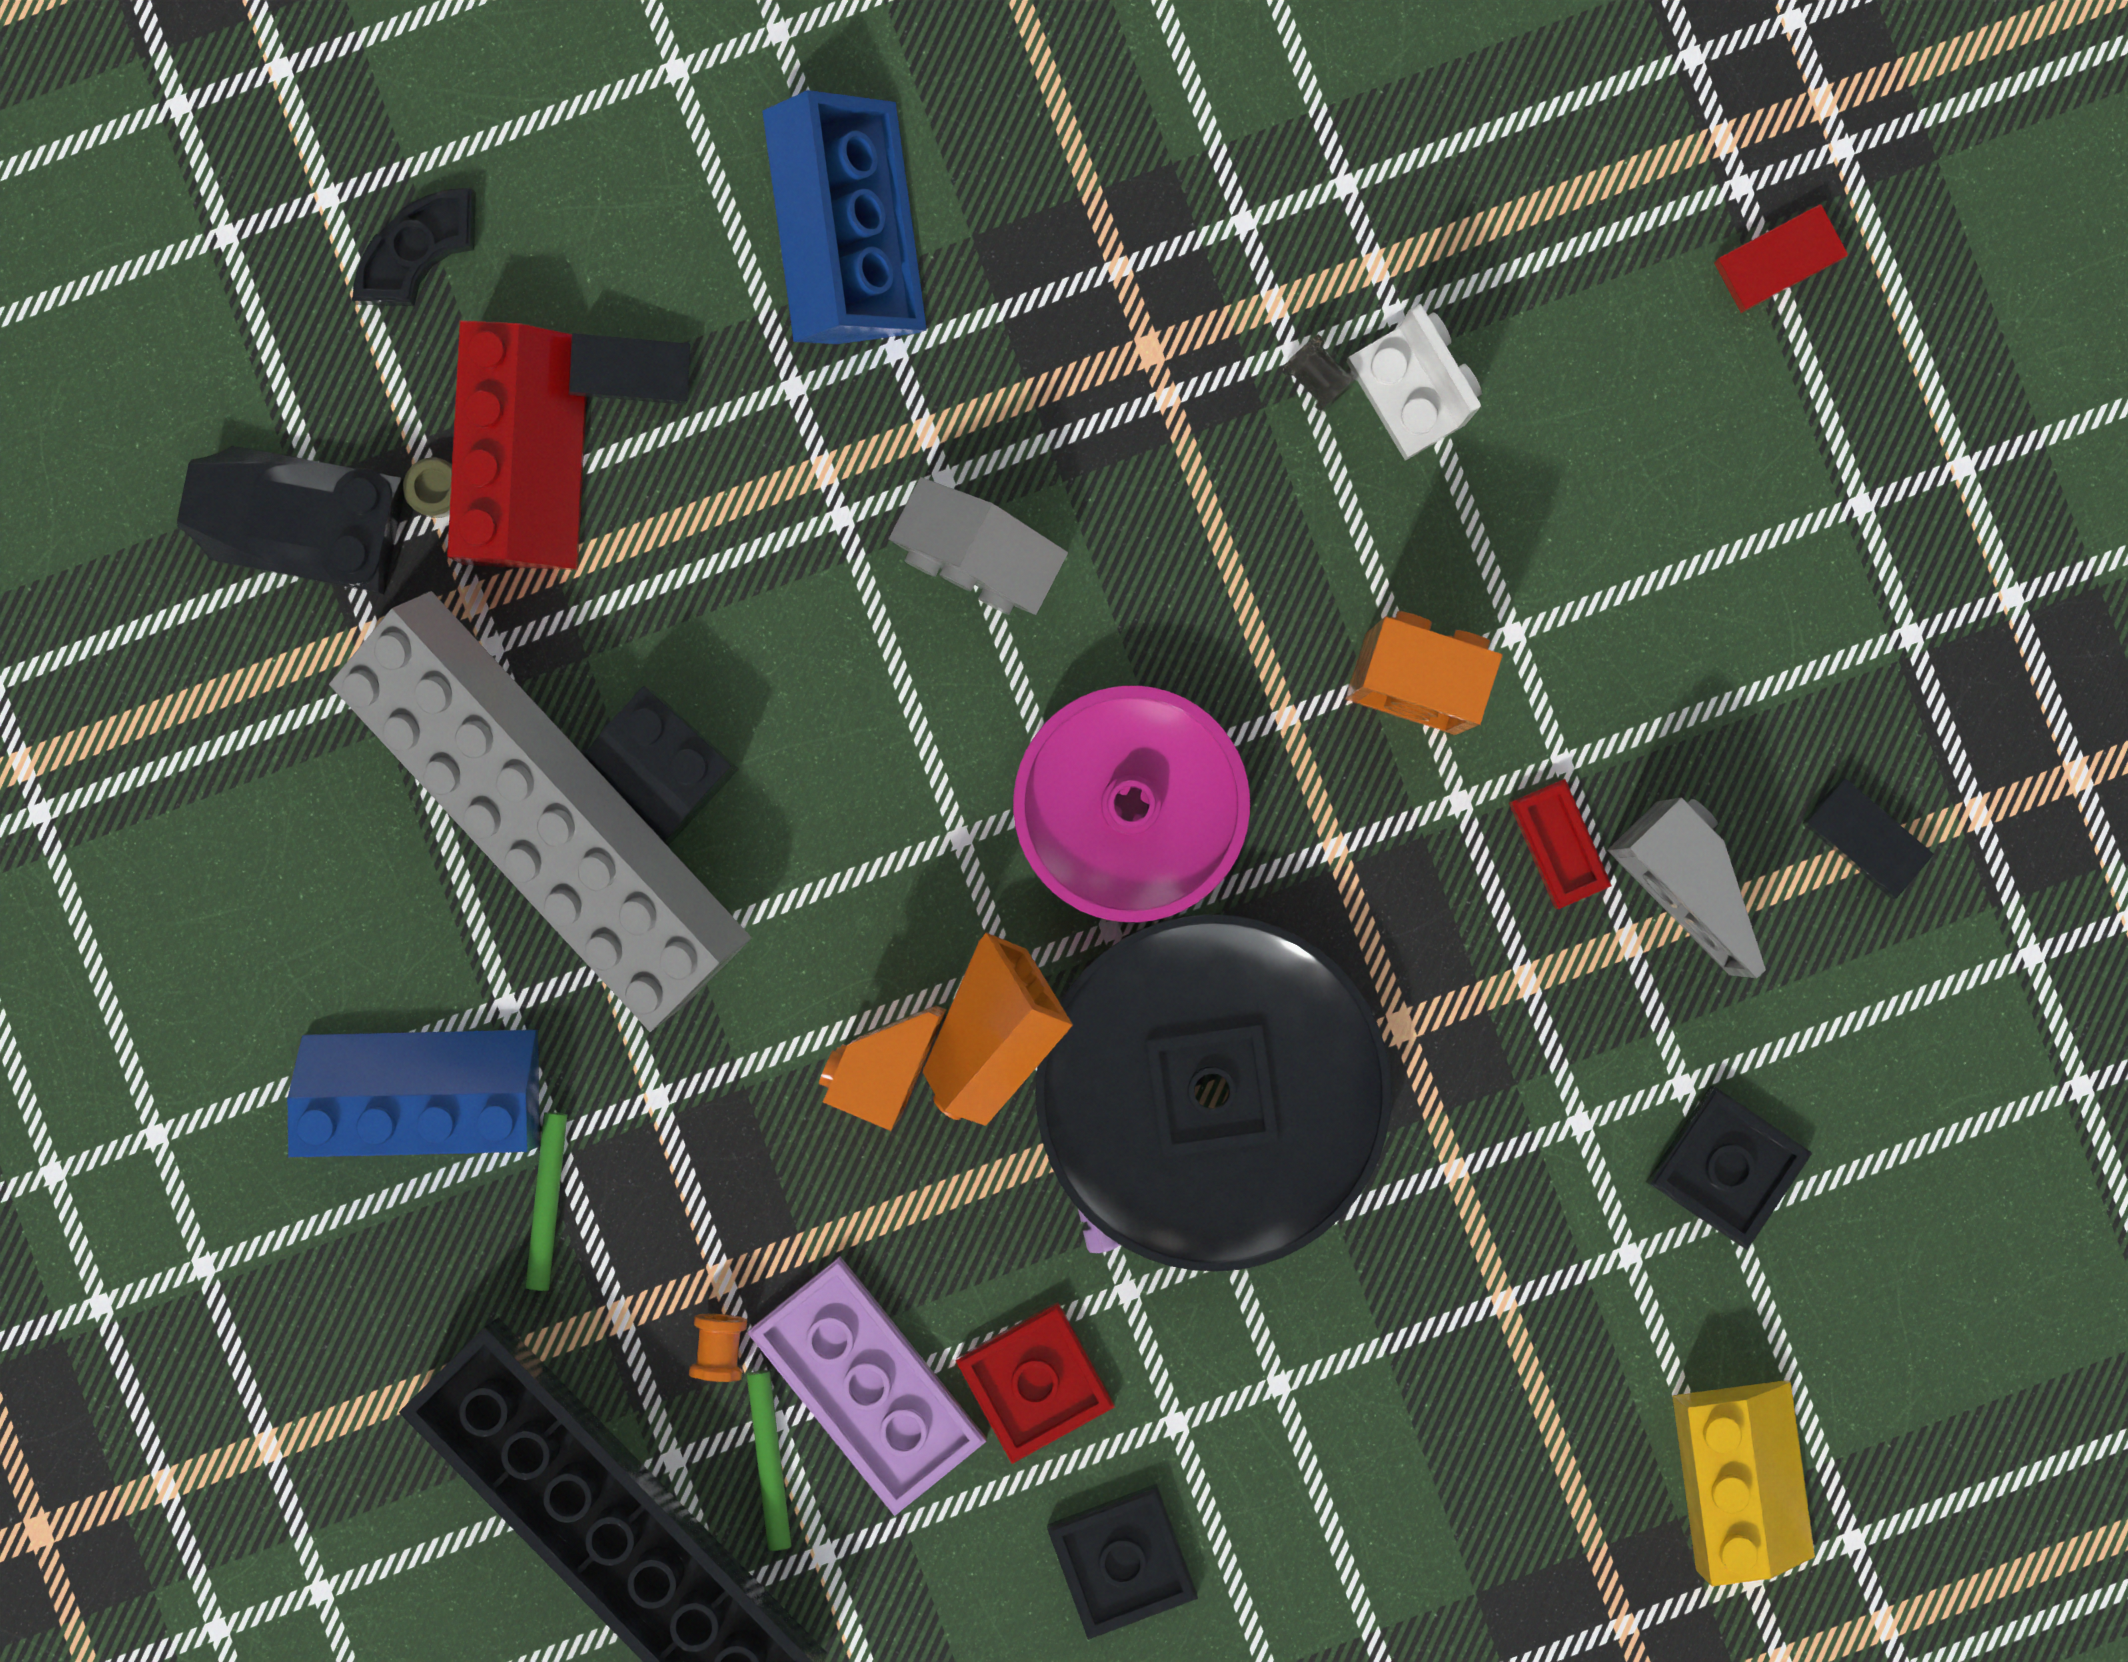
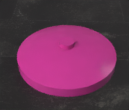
(1131, 803)

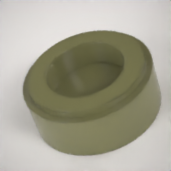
(429, 487)

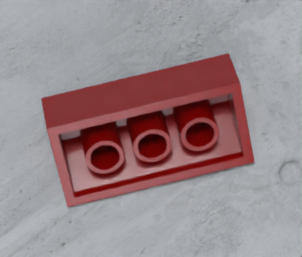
(516, 449)

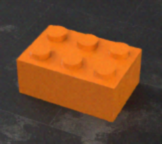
(1424, 673)

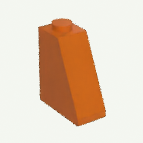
(993, 1032)

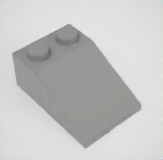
(1692, 878)

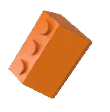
(881, 1068)

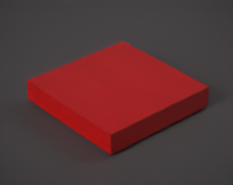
(1035, 1382)

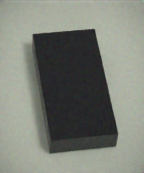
(629, 369)
(1868, 838)

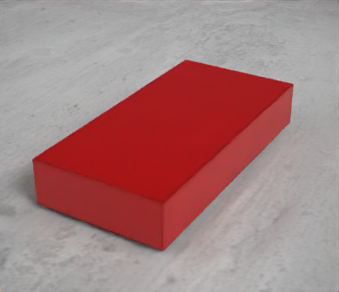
(1780, 258)
(1560, 844)

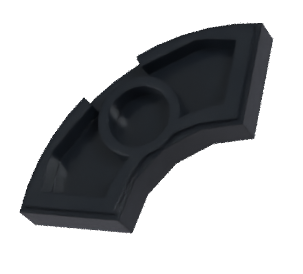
(413, 244)

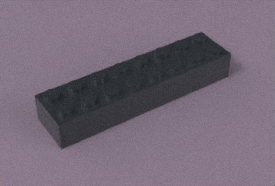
(597, 1511)

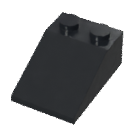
(659, 764)

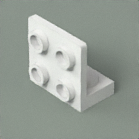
(1417, 382)

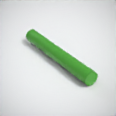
(546, 1201)
(769, 1460)

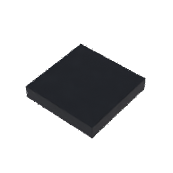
(1729, 1167)
(1122, 1561)

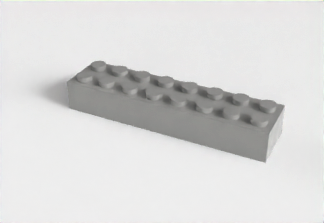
(539, 809)

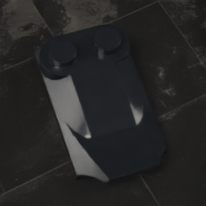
(293, 516)

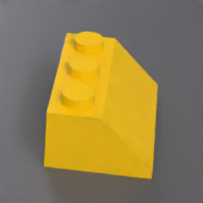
(1743, 1482)

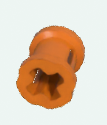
(718, 1347)

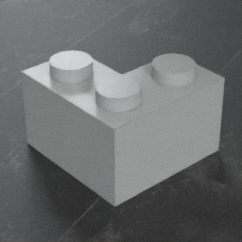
(977, 547)

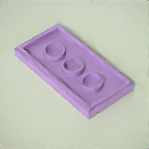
(867, 1385)

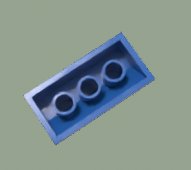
(843, 218)
(415, 1094)

